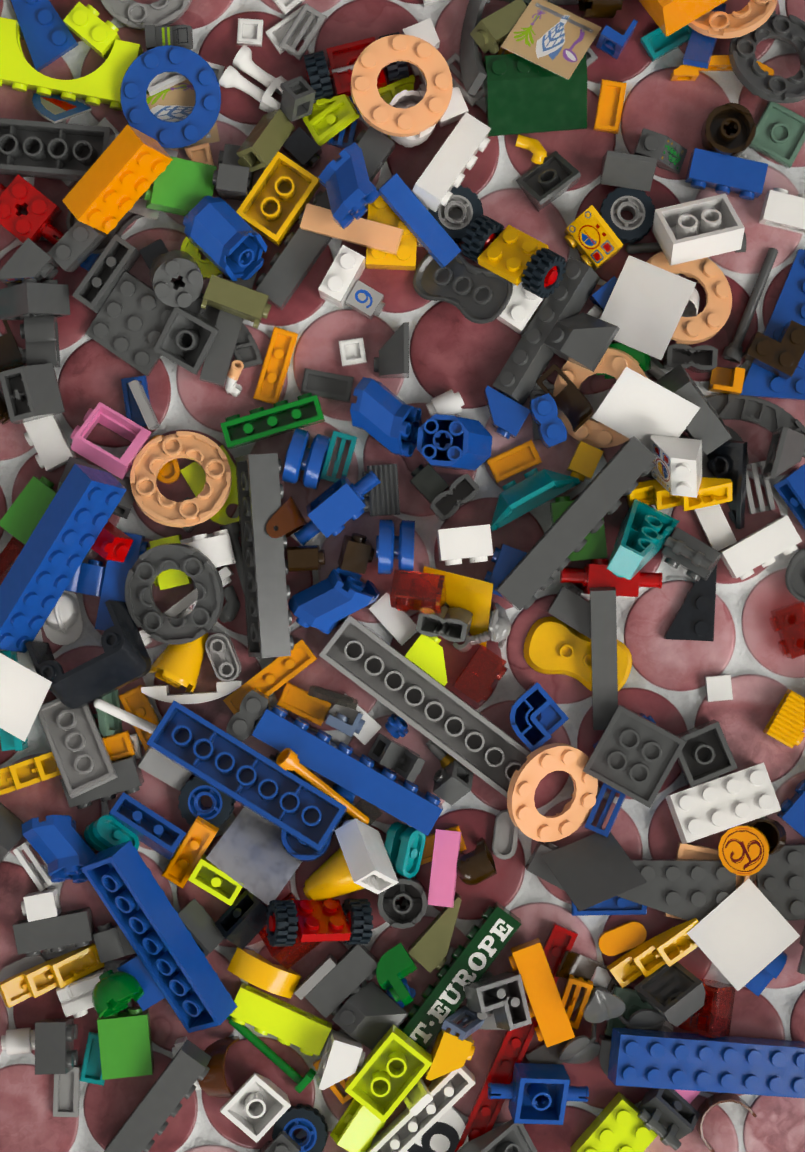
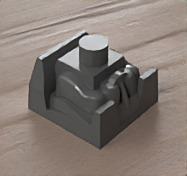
(672, 993)

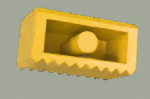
(788, 720)

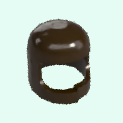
(773, 832)
(476, 865)

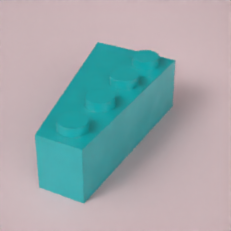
(639, 539)

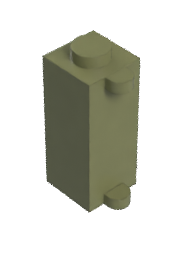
(496, 27)
(265, 140)
(236, 300)

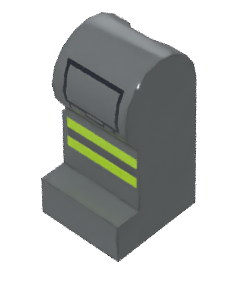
(168, 35)

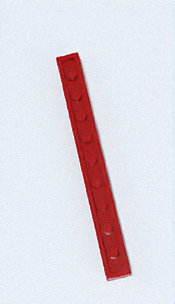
(513, 1046)

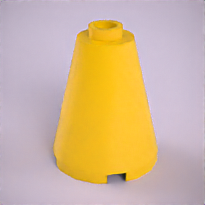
(180, 664)
(330, 879)

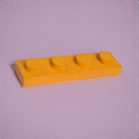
(274, 675)

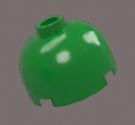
(115, 992)

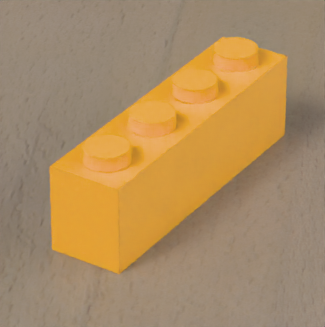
(542, 993)

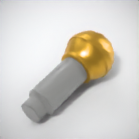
(445, 759)

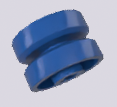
(301, 457)
(395, 547)

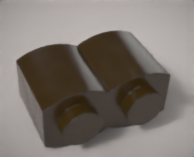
(305, 558)

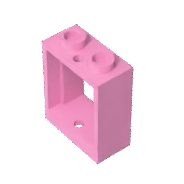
(117, 423)

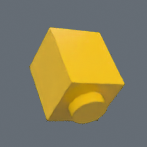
(584, 461)

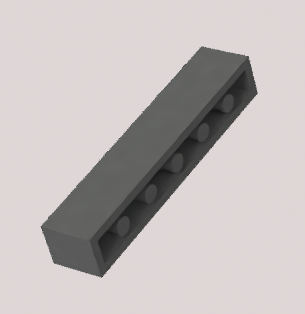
(530, 354)
(162, 1100)

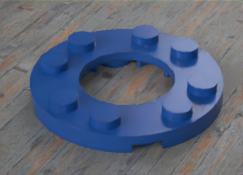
(198, 73)

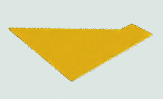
(470, 595)

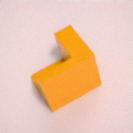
(727, 380)

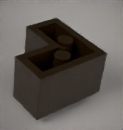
(778, 356)

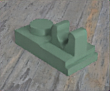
(109, 724)

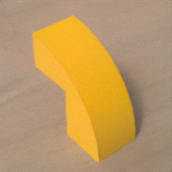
(263, 974)

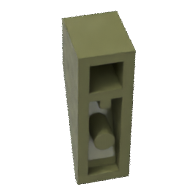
(435, 940)

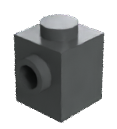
(452, 782)

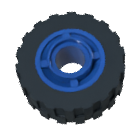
(191, 805)
(308, 1119)

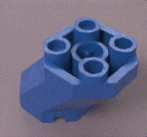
(348, 186)
(225, 238)
(386, 417)
(454, 442)
(332, 600)
(59, 846)

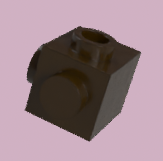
(355, 553)

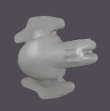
(498, 631)

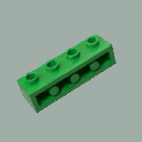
(273, 421)

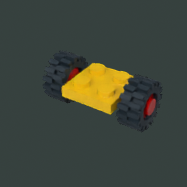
(514, 256)

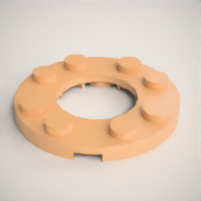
(738, 23)
(393, 120)
(718, 299)
(591, 431)
(174, 446)
(525, 781)

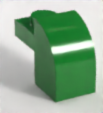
(392, 968)

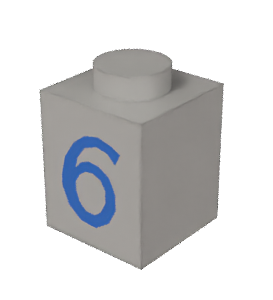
(365, 300)

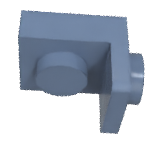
(341, 723)

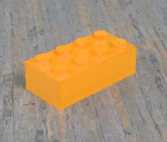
(117, 179)

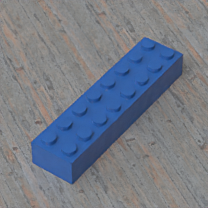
(55, 553)
(349, 770)
(247, 776)
(159, 937)
(707, 1063)

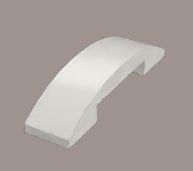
(161, 693)

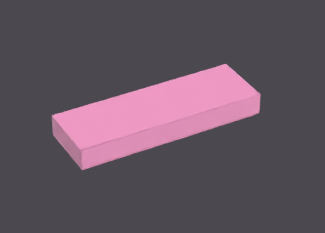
(444, 868)

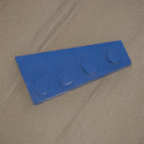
(43, 31)

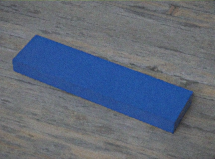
(419, 220)

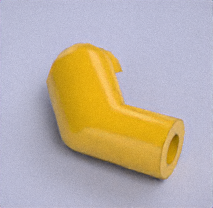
(534, 146)

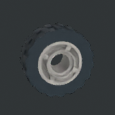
(635, 202)
(468, 203)

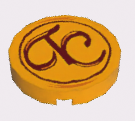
(743, 850)

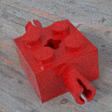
(40, 210)
(597, 575)

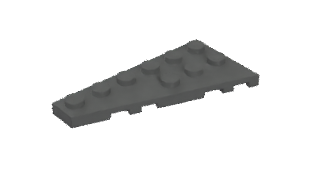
(682, 886)

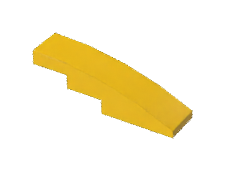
(711, 492)
(28, 772)
(654, 953)
(50, 974)

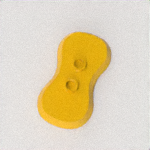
(560, 649)

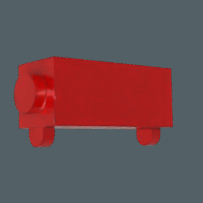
(112, 543)

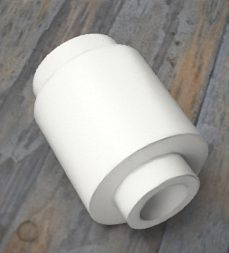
(446, 404)
(18, 1041)

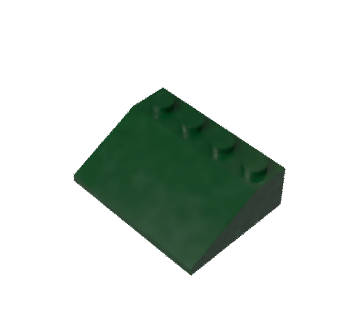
(531, 98)

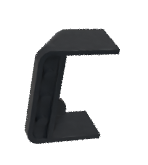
(121, 663)

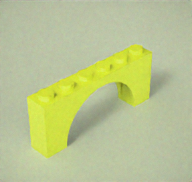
(96, 88)

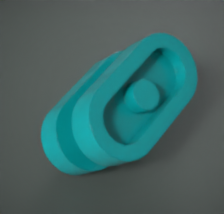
(108, 833)
(405, 848)

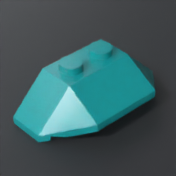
(529, 494)

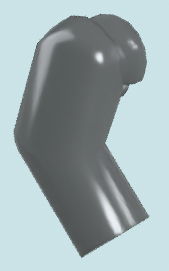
(232, 605)

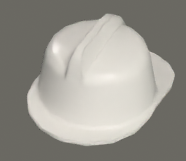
(65, 620)

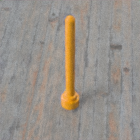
(289, 761)

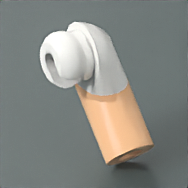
(232, 377)

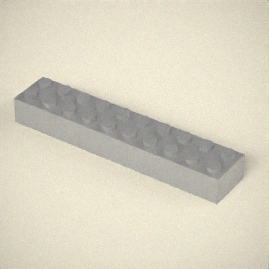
(425, 704)

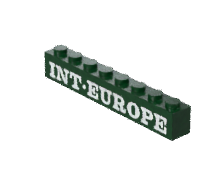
(466, 967)

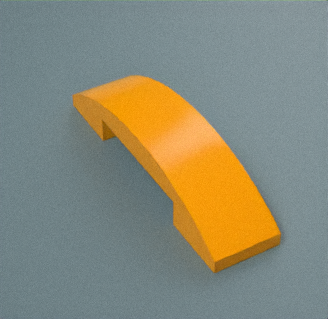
(717, 63)

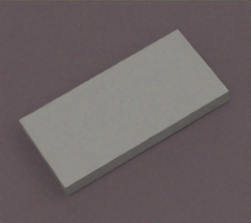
(76, 747)

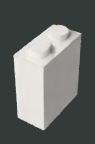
(342, 276)
(366, 856)

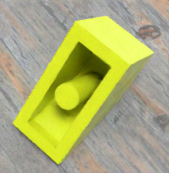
(429, 657)

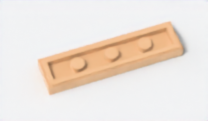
(360, 231)

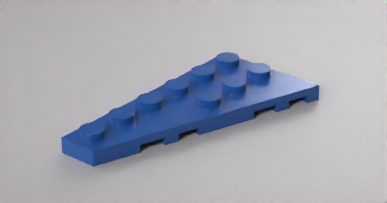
(788, 307)

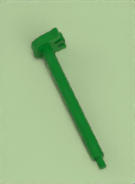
(301, 1082)

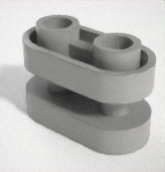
(223, 657)

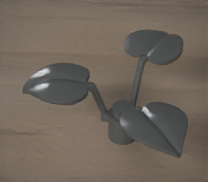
(602, 1007)

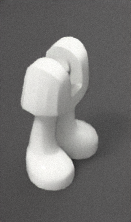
(244, 63)

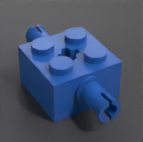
(336, 506)
(538, 1093)

